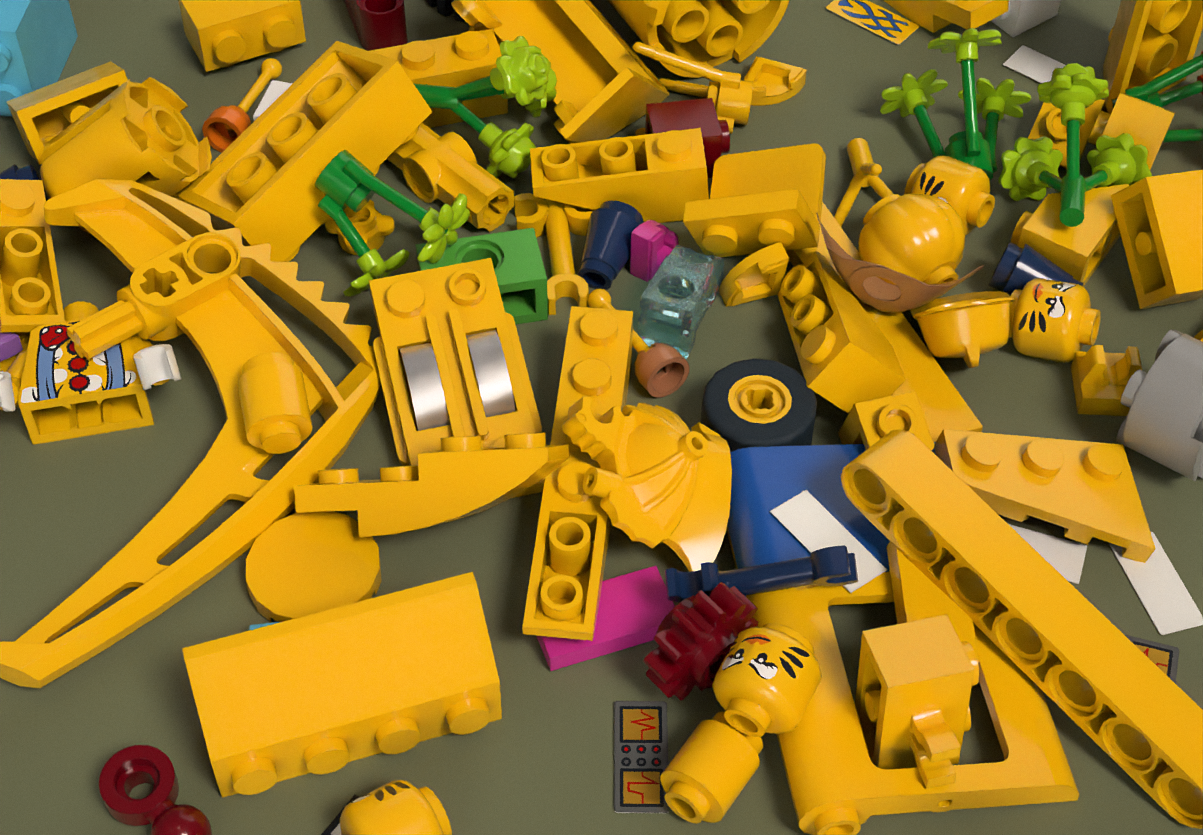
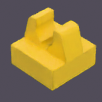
(1101, 379)

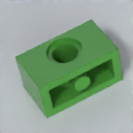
(516, 268)

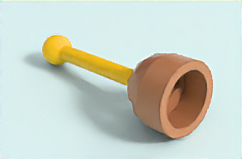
(650, 359)

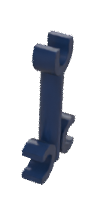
(824, 568)

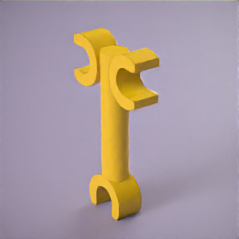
(557, 221)

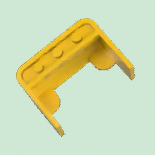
(597, 73)

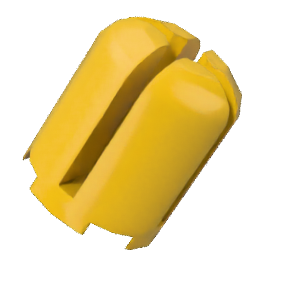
(128, 137)

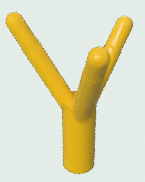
(865, 175)

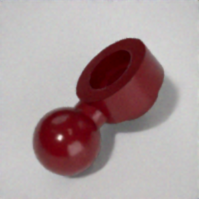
(152, 766)

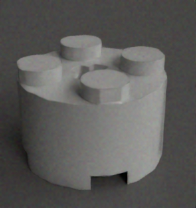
(1168, 407)

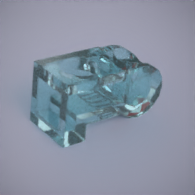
(679, 298)

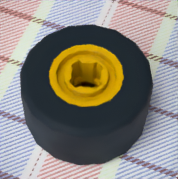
(759, 405)

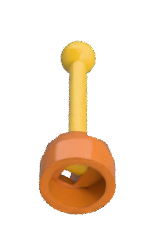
(229, 122)

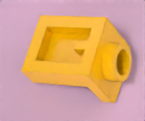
(877, 417)

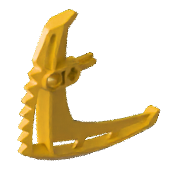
(228, 326)

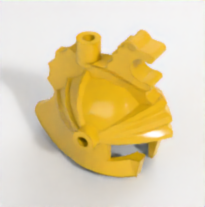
(657, 476)

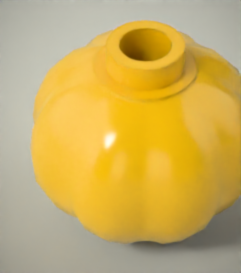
(914, 237)

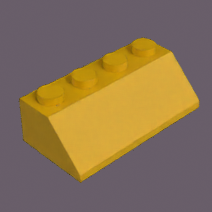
(1149, 42)
(270, 171)
(344, 684)

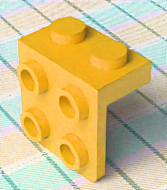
(760, 201)

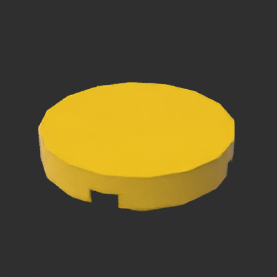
(311, 565)

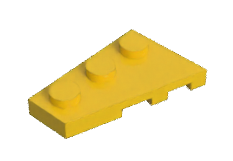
(1056, 480)

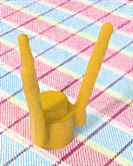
(729, 93)

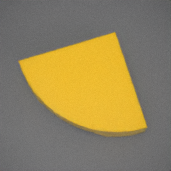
(774, 81)
(755, 276)

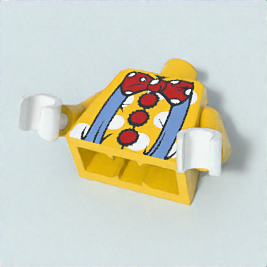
(82, 397)

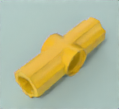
(447, 166)

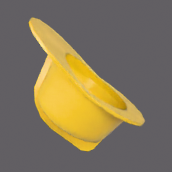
(965, 324)

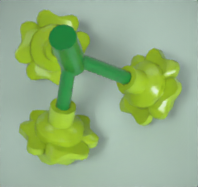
(520, 74)
(1035, 164)

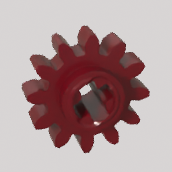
(697, 639)

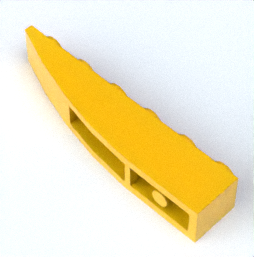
(571, 523)

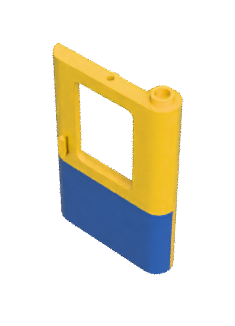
(826, 754)

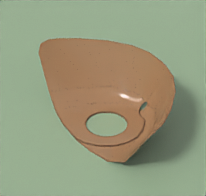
(886, 297)

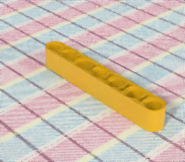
(1035, 618)

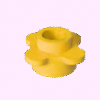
(369, 224)

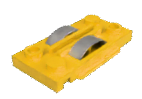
(450, 360)

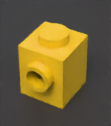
(1140, 119)

